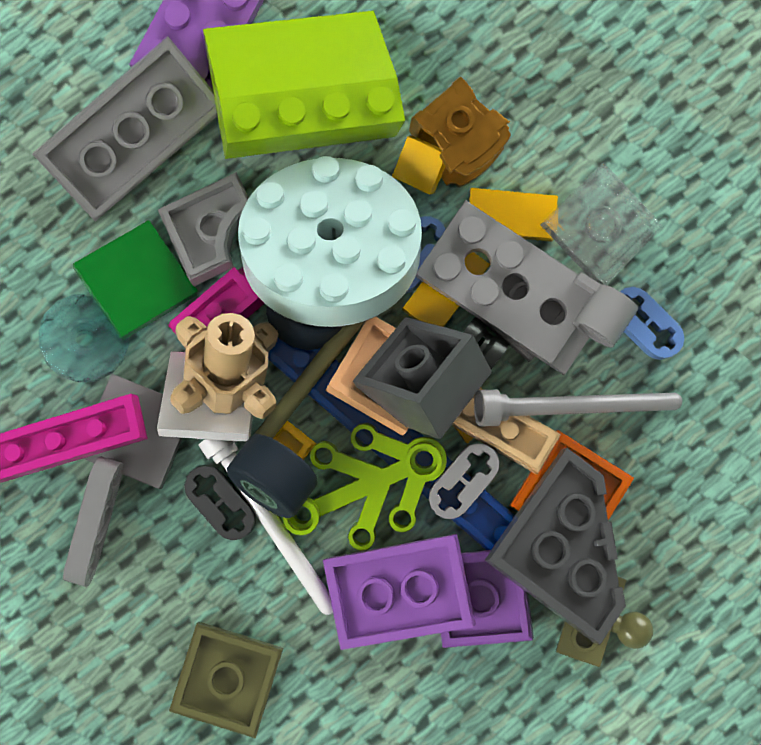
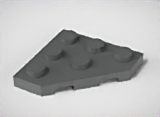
(565, 548)

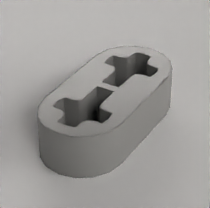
(472, 488)

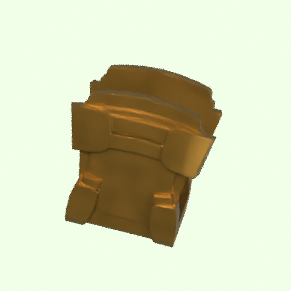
(463, 130)

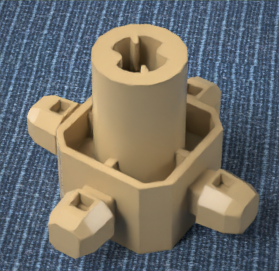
(225, 365)

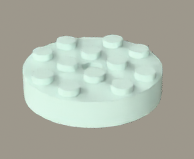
(292, 250)

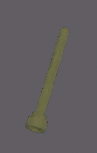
(307, 381)

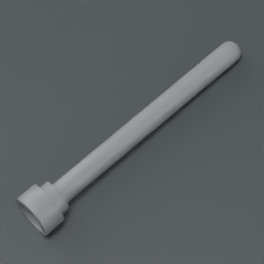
(493, 407)

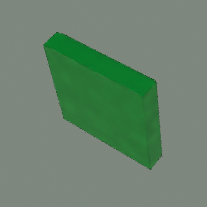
(135, 279)

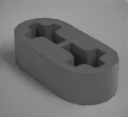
(211, 509)

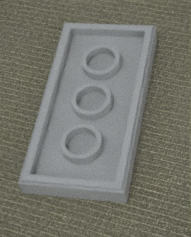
(129, 129)

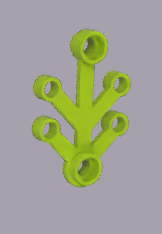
(373, 482)

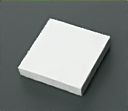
(201, 422)

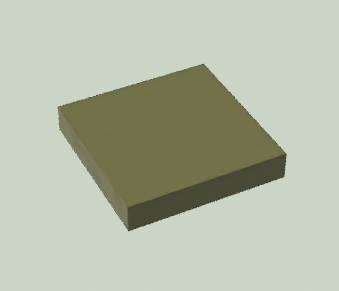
(226, 679)

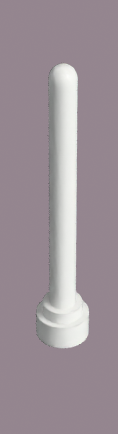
(224, 452)

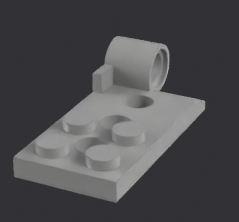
(588, 306)

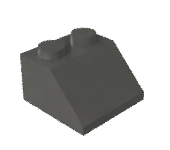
(424, 375)

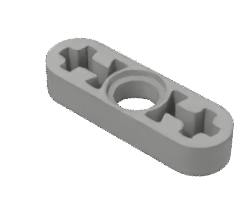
(93, 521)

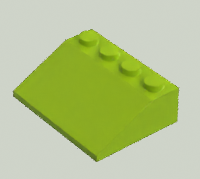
(302, 83)

